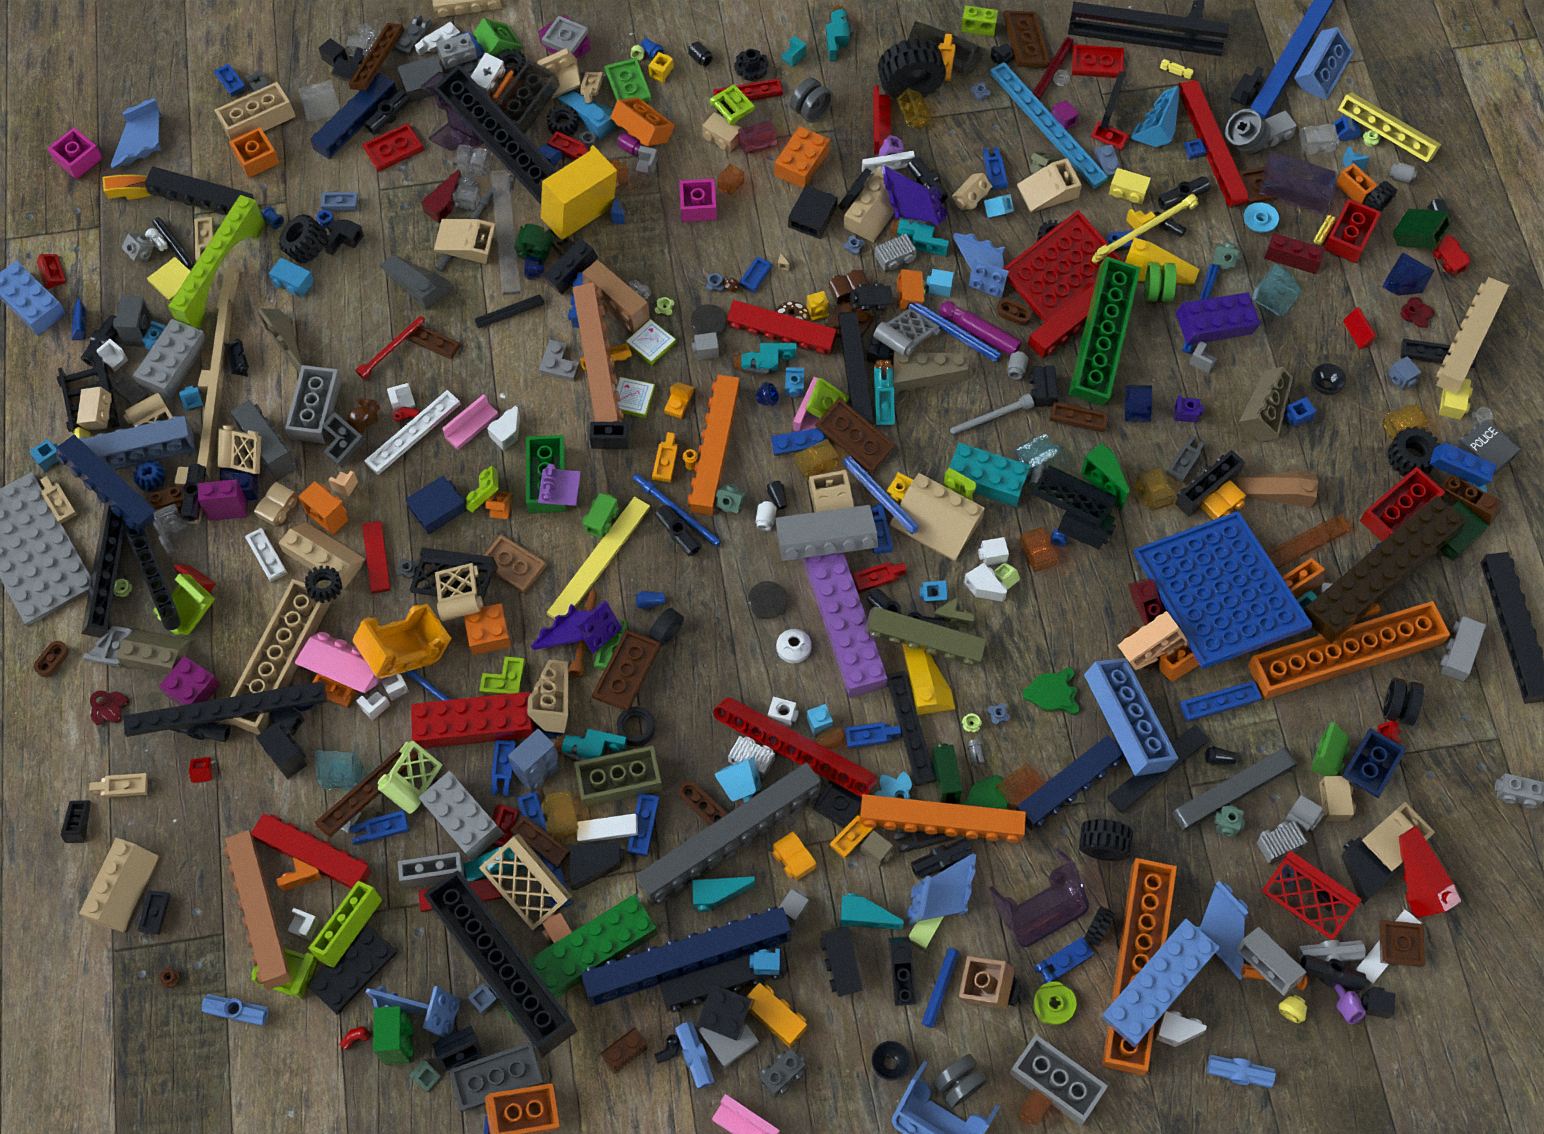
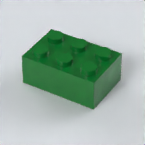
(392, 1035)

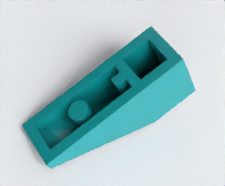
(474, 873)
(713, 893)
(863, 913)

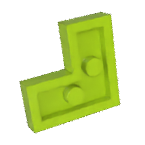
(487, 486)
(508, 682)

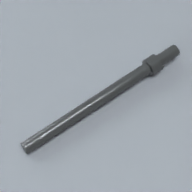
(483, 204)

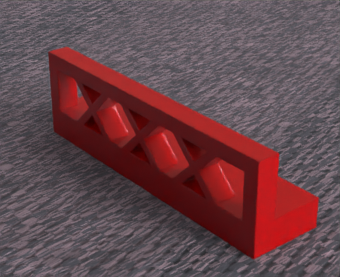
(881, 118)

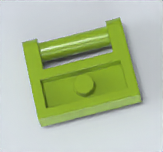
(736, 100)
(956, 482)

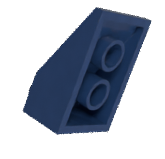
(1373, 762)

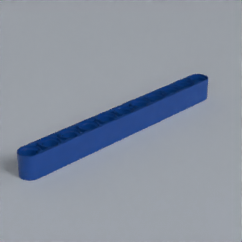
(1290, 57)

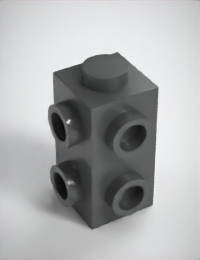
(788, 1067)

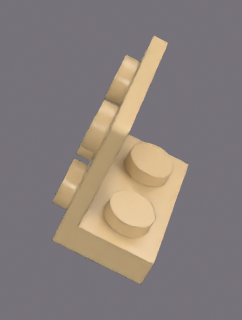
(566, 68)

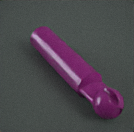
(980, 328)

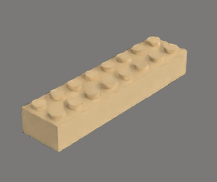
(275, 655)

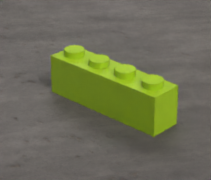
(345, 924)

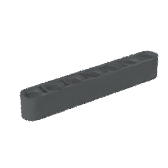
(1234, 788)

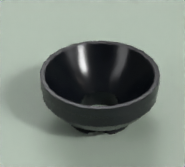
(1331, 374)
(894, 1050)

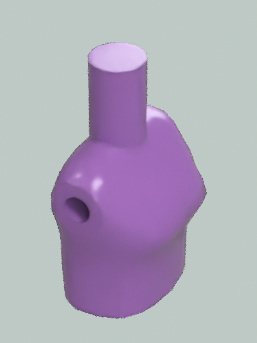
(1349, 1005)

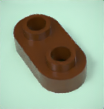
(1014, 311)
(50, 659)

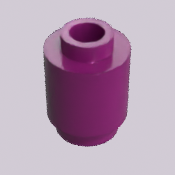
(629, 143)

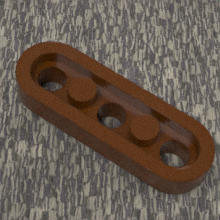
(698, 798)

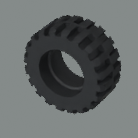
(913, 66)

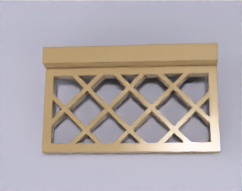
(540, 872)

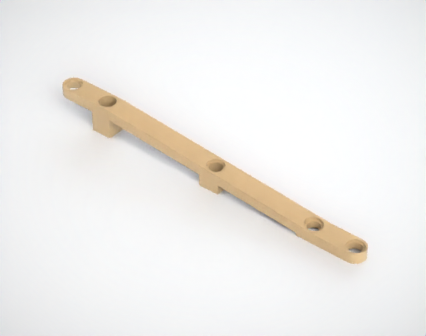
(212, 380)

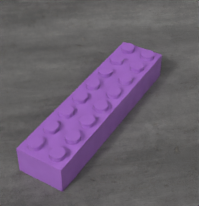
(845, 623)

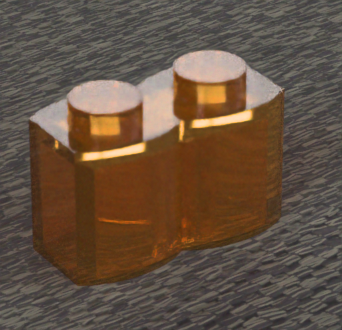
(1038, 549)

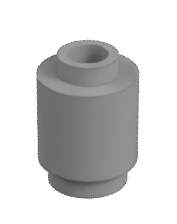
(1403, 172)
(1017, 365)

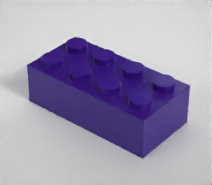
(1218, 318)

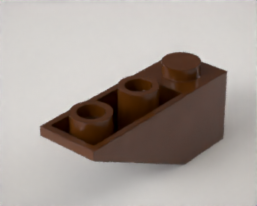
(1479, 502)

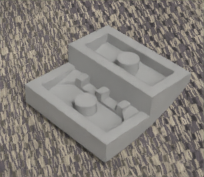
(727, 1049)

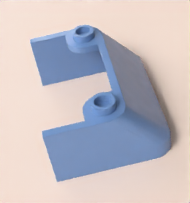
(922, 1116)

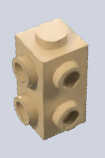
(972, 191)

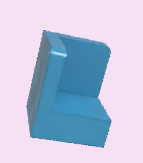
(1356, 158)

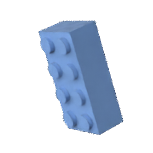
(29, 298)

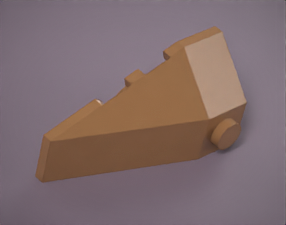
(1283, 487)

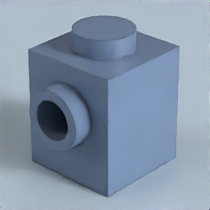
(1404, 373)

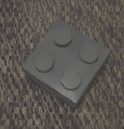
(132, 320)

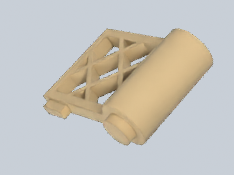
(147, 411)
(230, 449)
(459, 603)

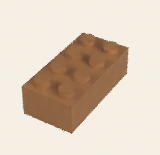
(617, 297)

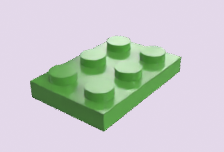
(627, 80)

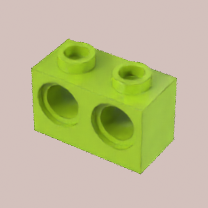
(979, 20)

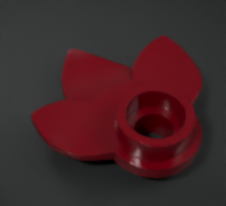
(1417, 312)
(109, 708)

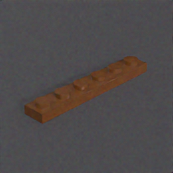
(376, 56)
(359, 796)

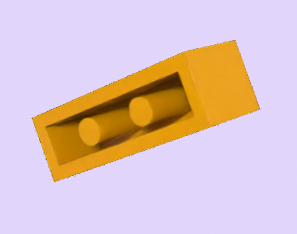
(777, 1015)

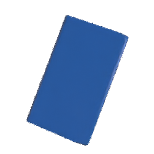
(78, 321)

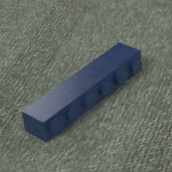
(352, 116)
(105, 483)
(1070, 781)

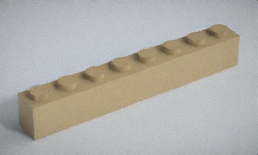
(1472, 335)

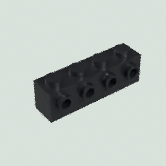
(1214, 476)

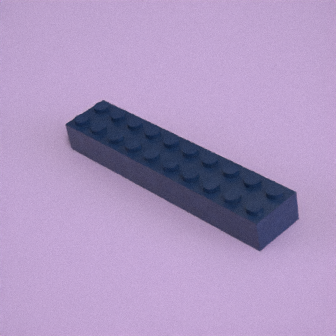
(686, 956)

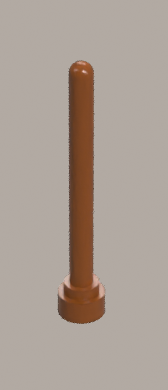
(577, 667)

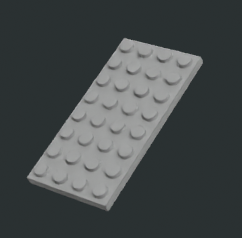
(37, 554)

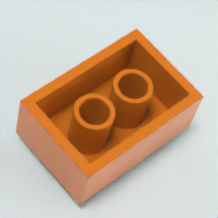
(642, 121)
(802, 157)
(522, 1110)

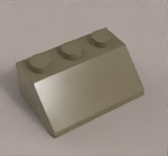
(152, 651)

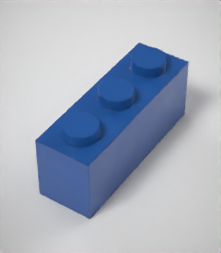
(1462, 464)

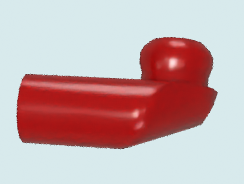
(404, 413)
(354, 1034)

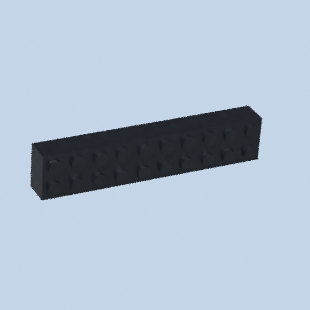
(496, 130)
(500, 963)

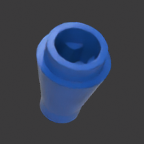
(651, 48)
(649, 599)

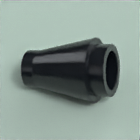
(777, 494)
(1218, 756)

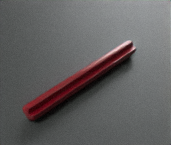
(1053, 67)

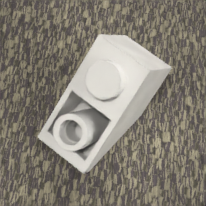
(505, 429)
(984, 584)
(1177, 1029)

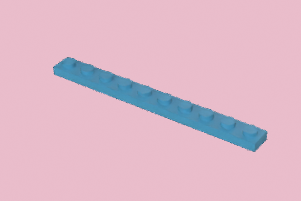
(1049, 125)

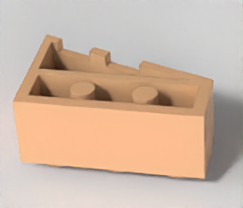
(1153, 640)

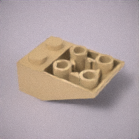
(1050, 186)
(465, 239)
(830, 491)
(1385, 837)

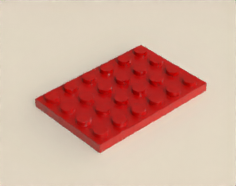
(1058, 266)

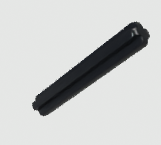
(174, 244)
(509, 311)

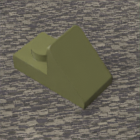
(1041, 160)
(953, 617)

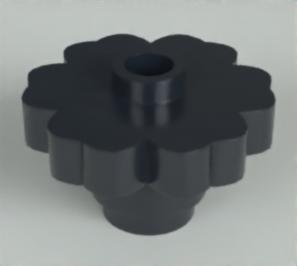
(751, 64)

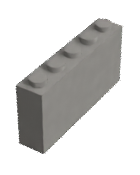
(826, 532)

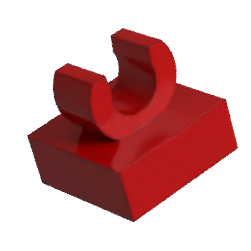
(1390, 730)

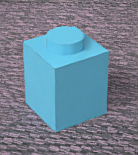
(940, 282)
(819, 719)

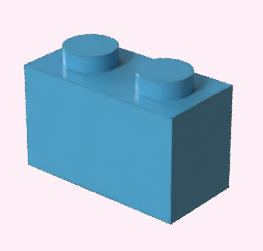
(291, 277)

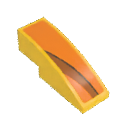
(125, 185)

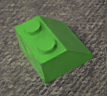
(496, 37)
(1330, 751)

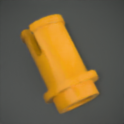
(690, 457)

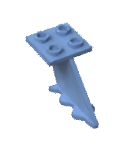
(139, 135)
(985, 264)
(943, 893)
(1225, 926)
(439, 1013)

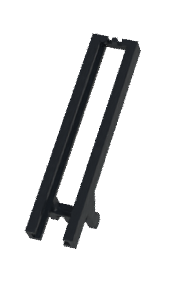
(1189, 25)

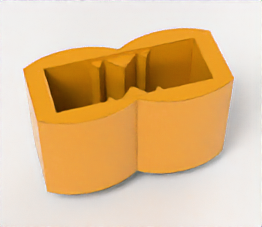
(1224, 501)
(794, 856)

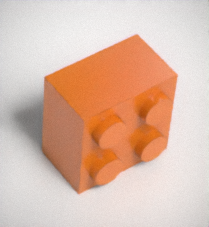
(254, 152)
(323, 507)
(487, 630)

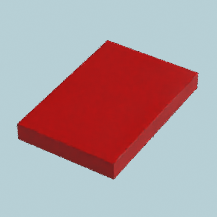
(1097, 61)
(393, 147)

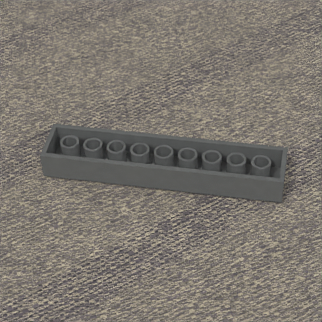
(729, 834)

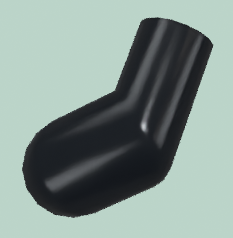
(1014, 993)
(670, 1051)

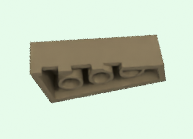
(928, 369)
(1267, 404)

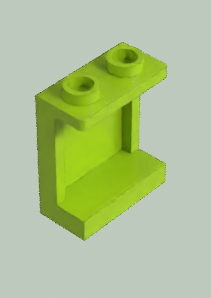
(191, 603)
(301, 972)

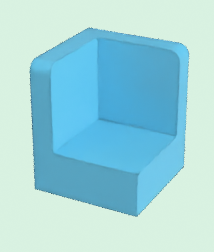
(999, 205)

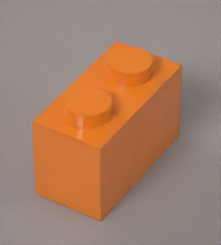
(1356, 183)

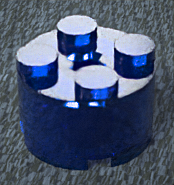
(1138, 403)

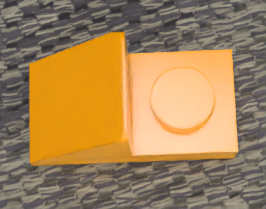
(678, 400)

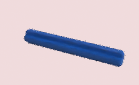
(940, 988)

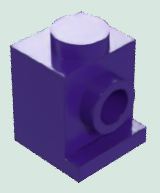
(1188, 409)

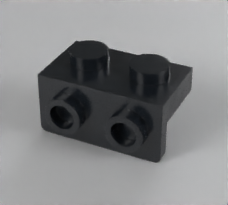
(1247, 87)

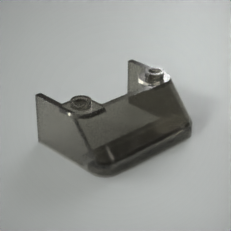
(966, 54)

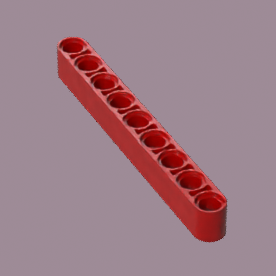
(1217, 151)
(795, 746)

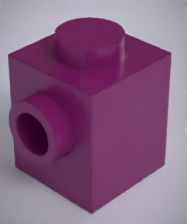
(1065, 114)

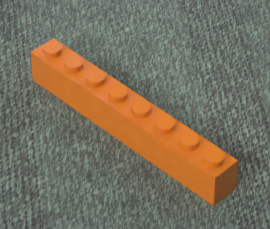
(715, 444)
(942, 818)

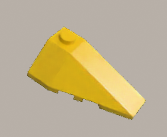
(1143, 252)
(927, 683)

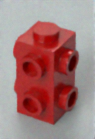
(1452, 256)

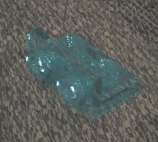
(1037, 450)

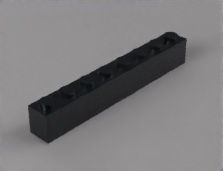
(103, 574)
(1515, 625)

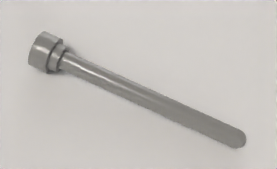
(1025, 402)

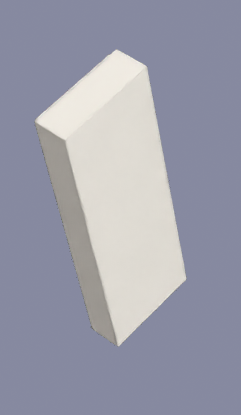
(893, 161)
(266, 555)
(607, 828)

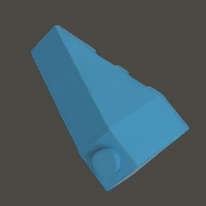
(592, 115)
(1160, 121)

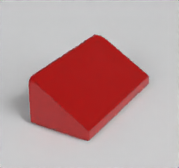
(1110, 136)
(50, 270)
(1359, 328)
(204, 581)
(505, 819)

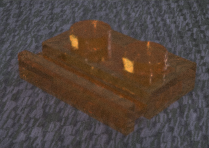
(1019, 786)

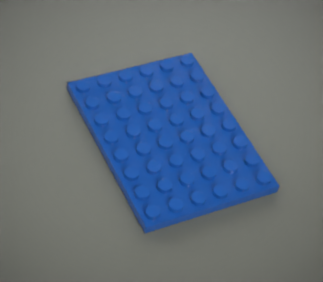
(1222, 589)

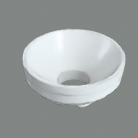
(790, 653)

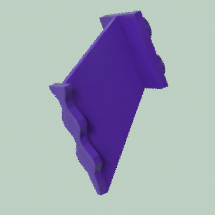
(913, 199)
(592, 626)

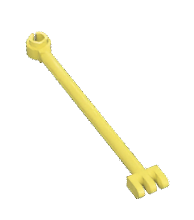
(1190, 202)

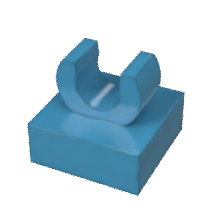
(191, 397)

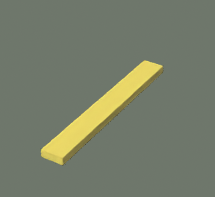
(600, 557)

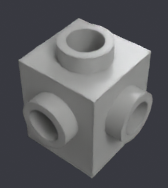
(137, 246)

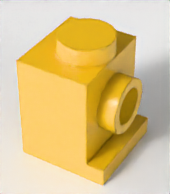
(660, 67)
(817, 306)
(902, 483)

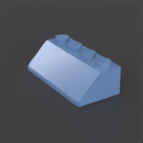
(1324, 63)

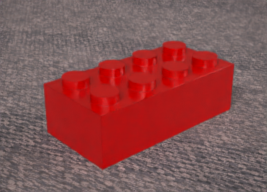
(1400, 503)

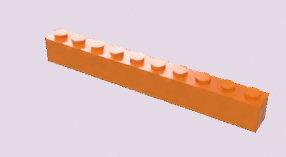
(1299, 581)

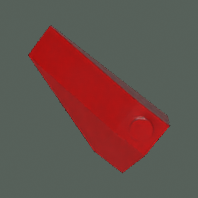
(1427, 881)

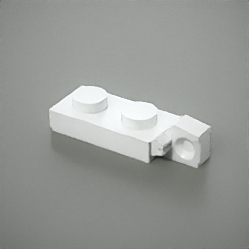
(429, 42)

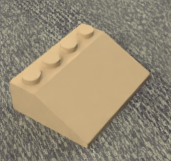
(943, 516)

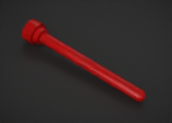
(365, 369)

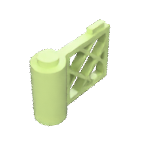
(398, 788)

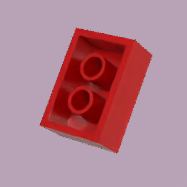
(1352, 231)

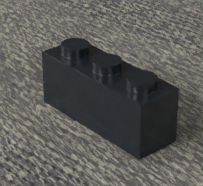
(565, 270)

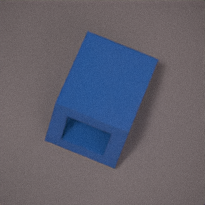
(1347, 128)
(551, 154)

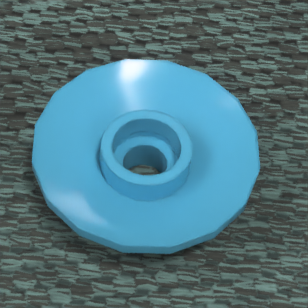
(1264, 212)

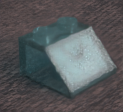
(1277, 290)
(338, 770)

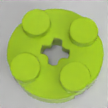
(1047, 1013)

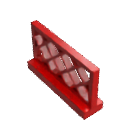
(1322, 881)

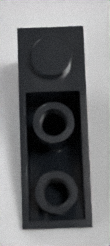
(902, 970)

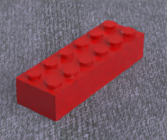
(471, 720)

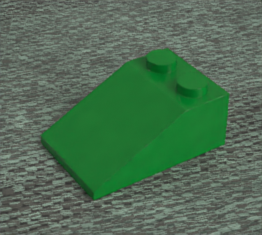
(1105, 473)

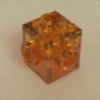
(621, 167)

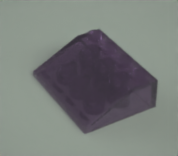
(1298, 182)

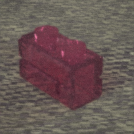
(757, 136)

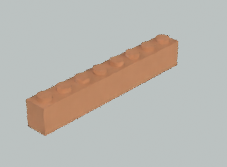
(597, 354)
(258, 910)

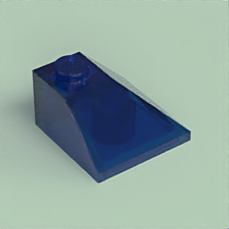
(1408, 276)
(246, 480)

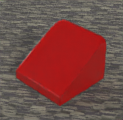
(200, 770)

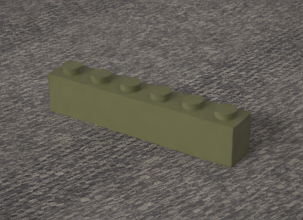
(925, 635)

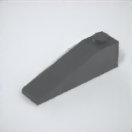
(418, 282)

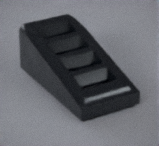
(78, 833)

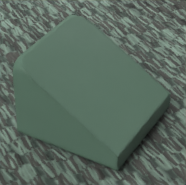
(425, 1075)

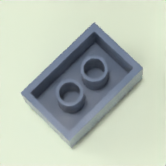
(534, 760)

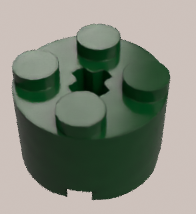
(534, 242)

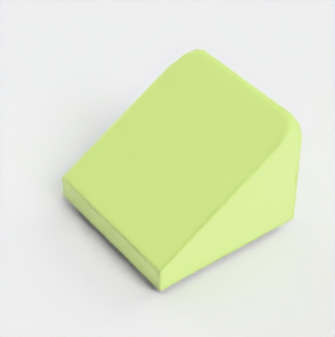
(1007, 575)

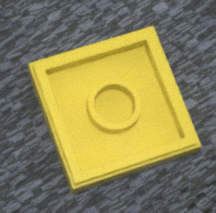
(169, 278)

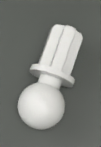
(156, 239)

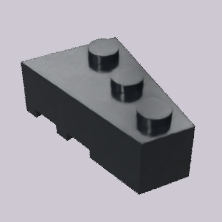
(840, 961)

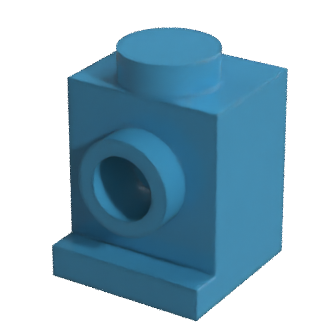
(153, 334)
(794, 382)
(45, 454)
(940, 586)
(765, 962)

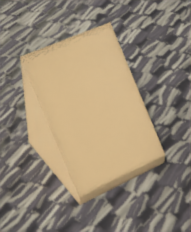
(782, 263)

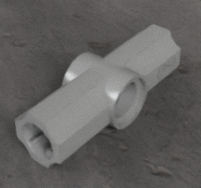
(1334, 949)

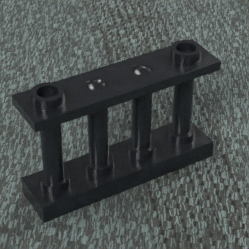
(101, 372)

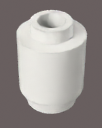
(765, 516)

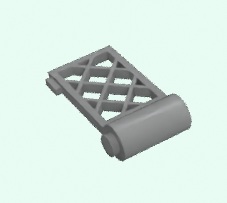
(898, 339)

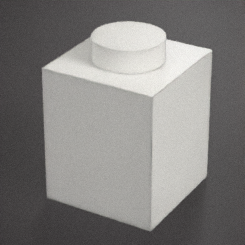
(993, 551)

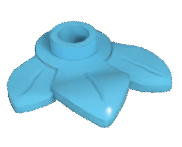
(895, 788)

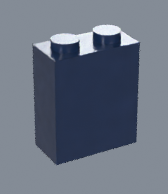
(436, 504)

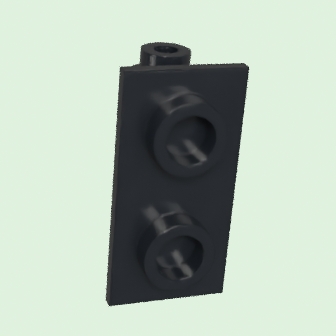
(236, 358)

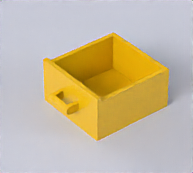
(578, 193)

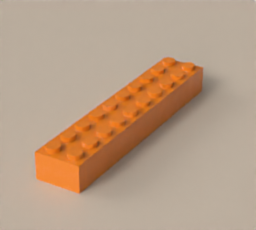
(1356, 649)
(1141, 937)

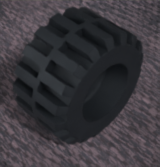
(303, 238)
(1418, 440)
(1106, 839)

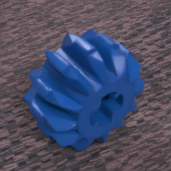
(149, 475)

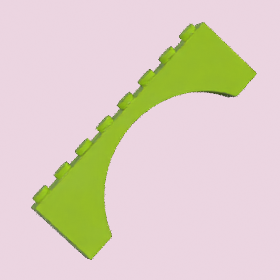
(240, 223)

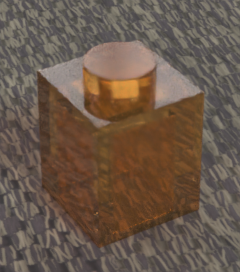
(730, 179)
(1034, 1108)

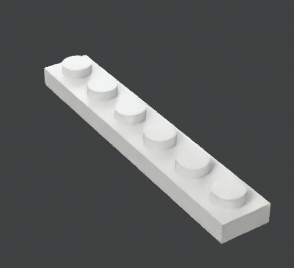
(412, 432)

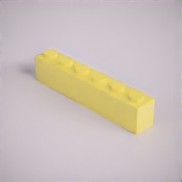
(1389, 127)

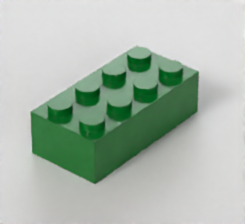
(540, 453)

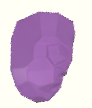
(891, 145)

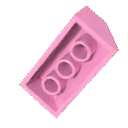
(337, 661)

